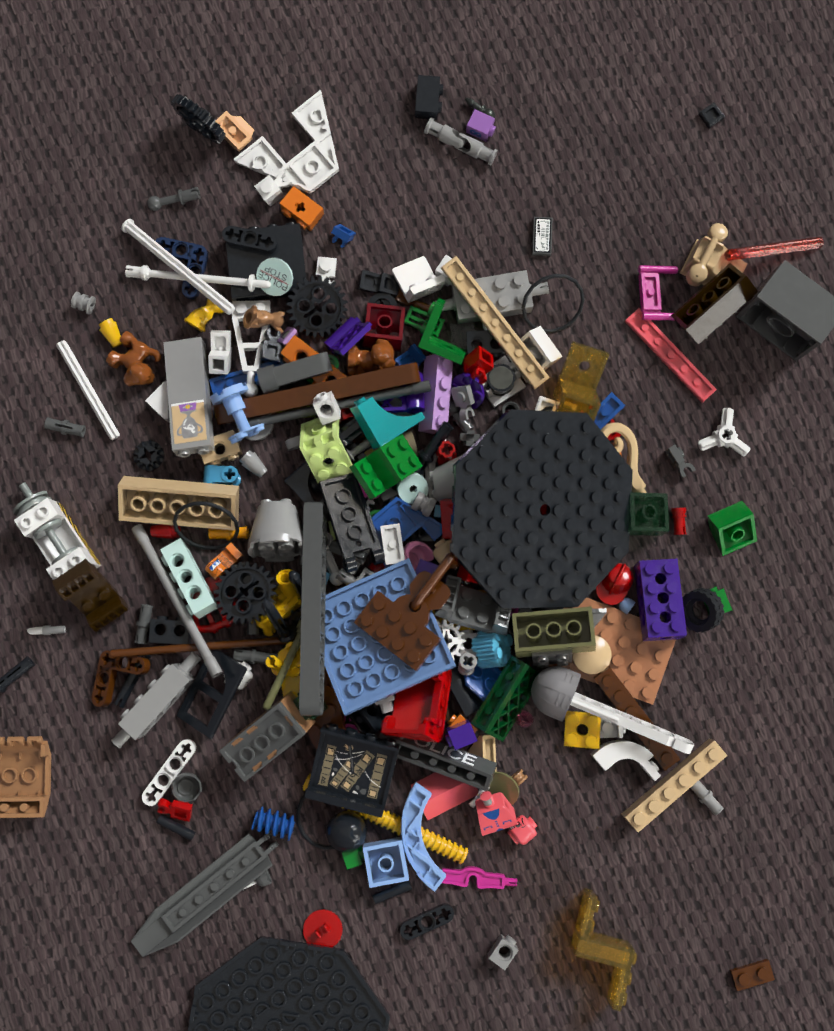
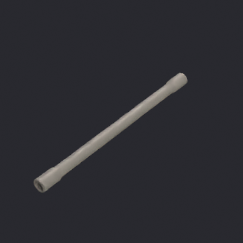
(209, 660)

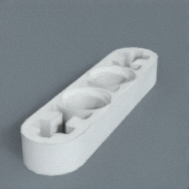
(169, 772)

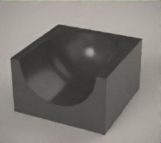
(790, 311)

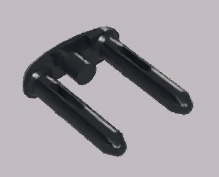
(285, 633)

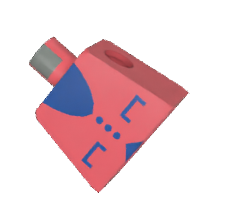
(494, 812)

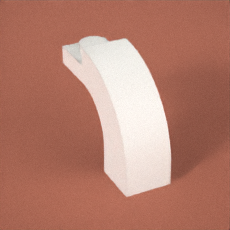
(623, 749)

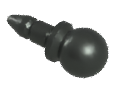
(483, 109)

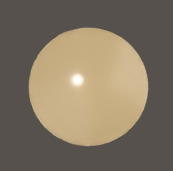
(594, 661)

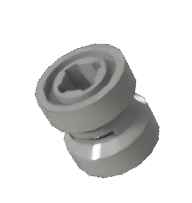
(423, 504)

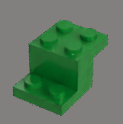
(386, 466)

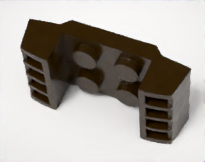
(90, 594)

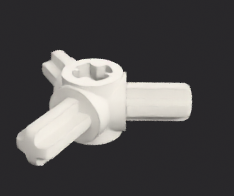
(731, 441)

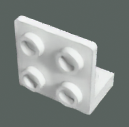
(417, 279)

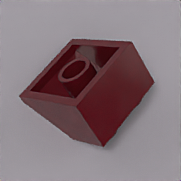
(386, 324)

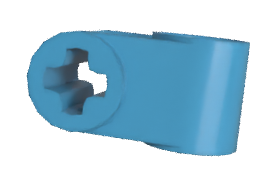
(220, 474)

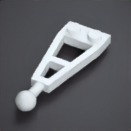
(237, 316)

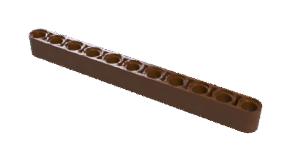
(341, 389)

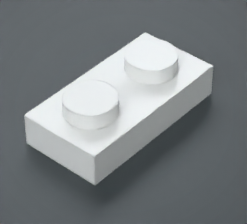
(392, 543)

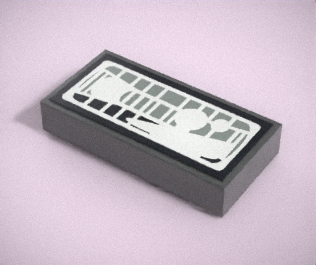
(542, 236)

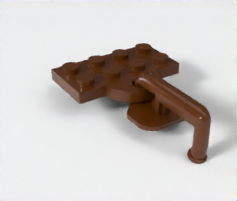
(401, 628)

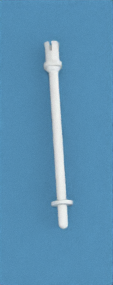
(145, 273)

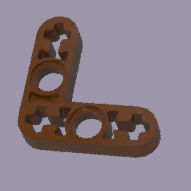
(111, 669)

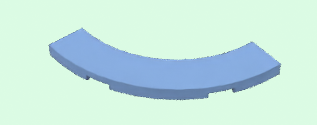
(413, 841)

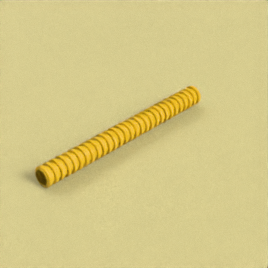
(430, 840)

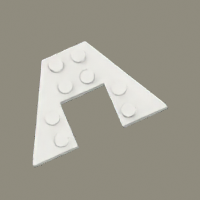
(309, 167)

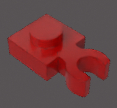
(177, 809)

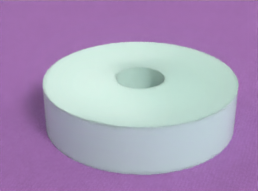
(403, 487)

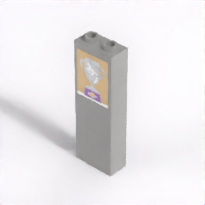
(189, 397)

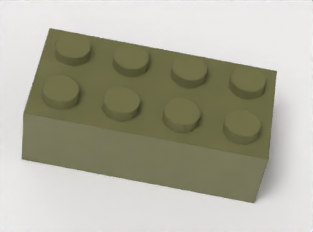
(554, 631)

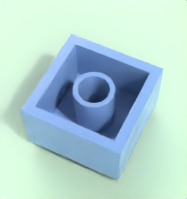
(385, 862)

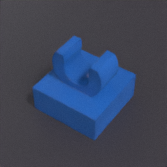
(343, 233)

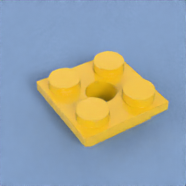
(573, 738)

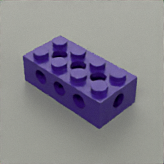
(669, 591)

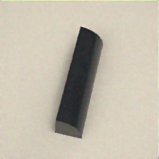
(466, 698)

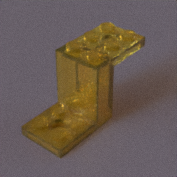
(577, 387)
(603, 949)

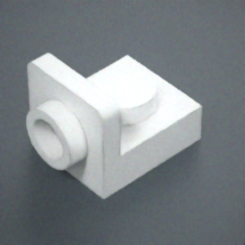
(611, 730)

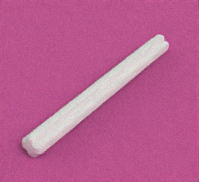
(88, 390)

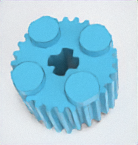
(492, 649)

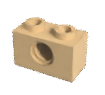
(231, 452)

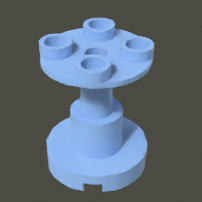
(234, 406)

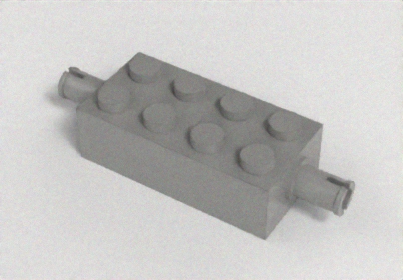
(503, 290)
(156, 701)

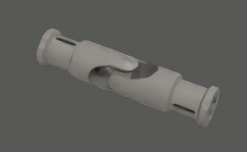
(452, 137)

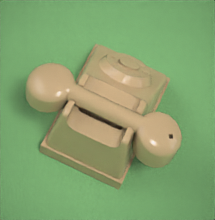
(708, 257)

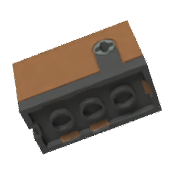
(266, 737)

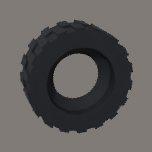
(715, 610)

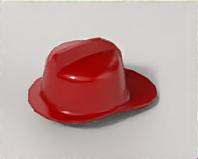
(615, 585)

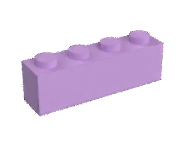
(437, 402)

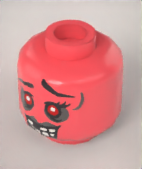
(523, 831)

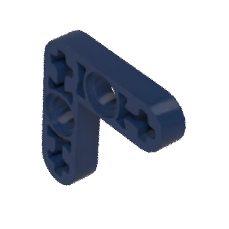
(189, 256)

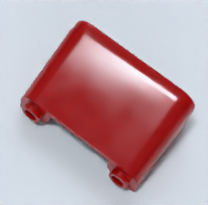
(420, 710)

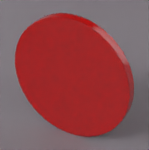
(322, 928)

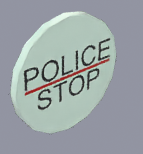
(278, 274)

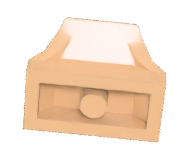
(237, 130)

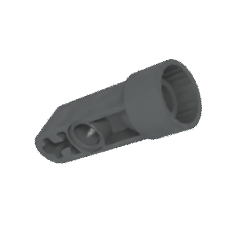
(273, 378)

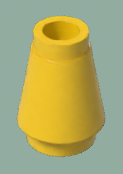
(110, 332)

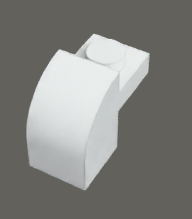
(221, 352)

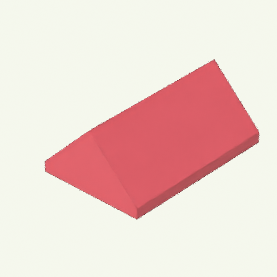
(445, 793)

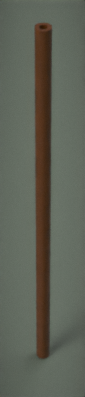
(192, 647)

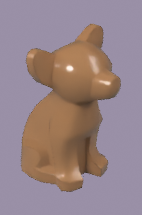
(258, 318)

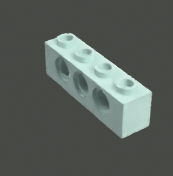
(179, 551)

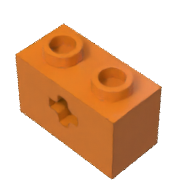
(297, 200)

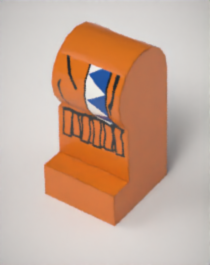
(223, 561)

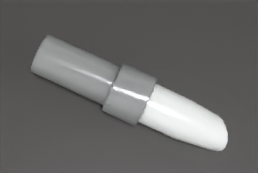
(47, 630)

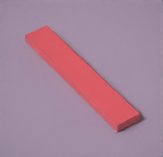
(671, 356)

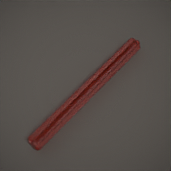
(773, 248)

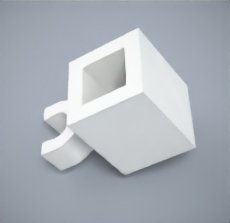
(271, 189)

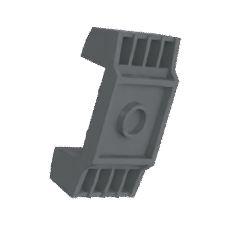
(473, 609)

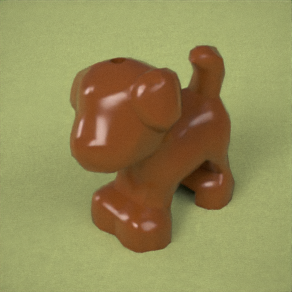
(366, 361)
(137, 372)

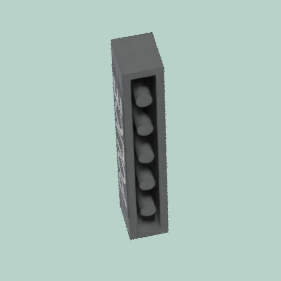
(446, 761)

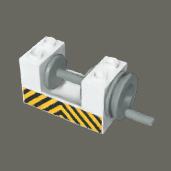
(52, 531)

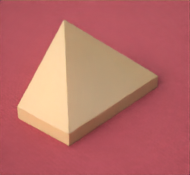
(485, 748)

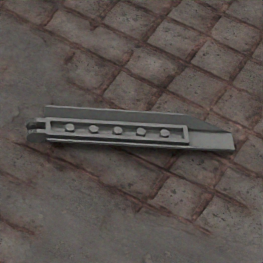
(204, 895)

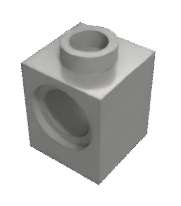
(503, 960)

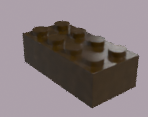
(714, 303)

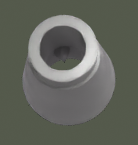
(253, 463)

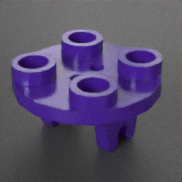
(476, 387)

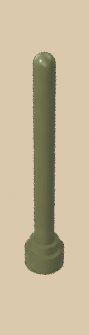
(284, 669)

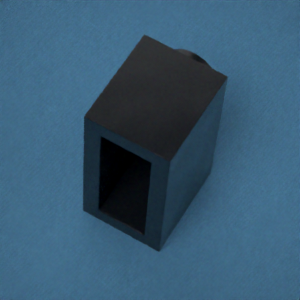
(428, 97)

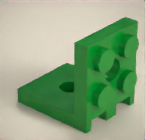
(435, 344)

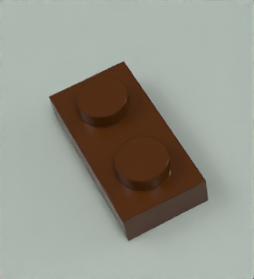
(752, 974)

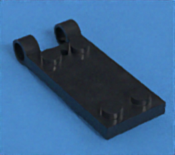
(350, 520)

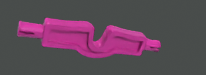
(483, 879)

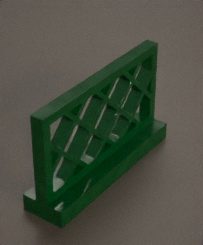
(498, 700)

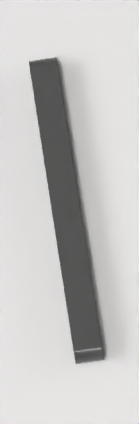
(313, 609)

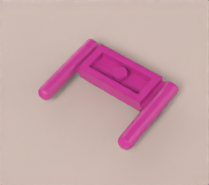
(650, 291)

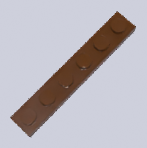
(626, 703)

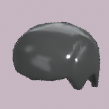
(186, 787)

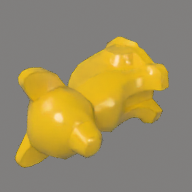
(200, 316)

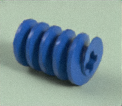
(273, 823)

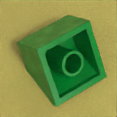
(733, 527)

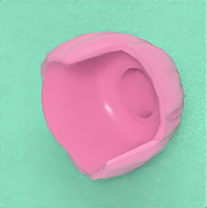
(417, 550)

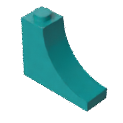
(379, 424)

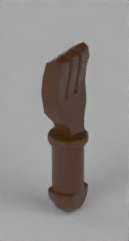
(400, 298)

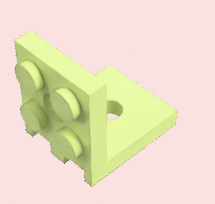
(323, 442)

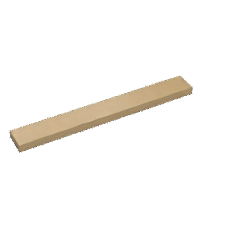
(495, 322)

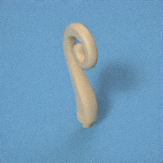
(632, 453)

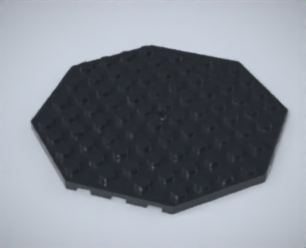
(497, 501)
(287, 988)

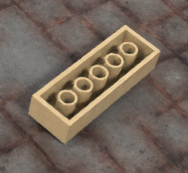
(158, 500)

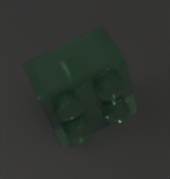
(648, 514)

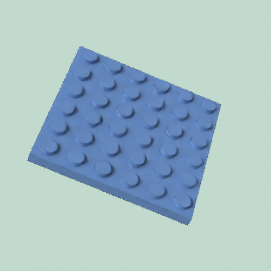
(356, 662)

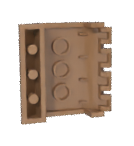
(24, 777)

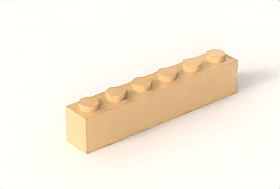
(674, 784)

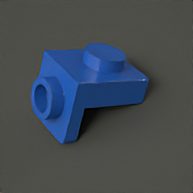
(413, 355)

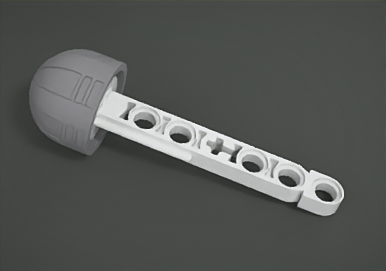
(555, 691)

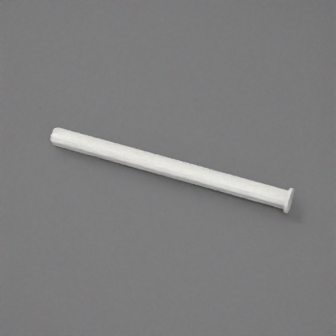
(177, 266)

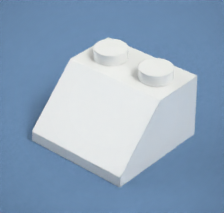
(541, 348)

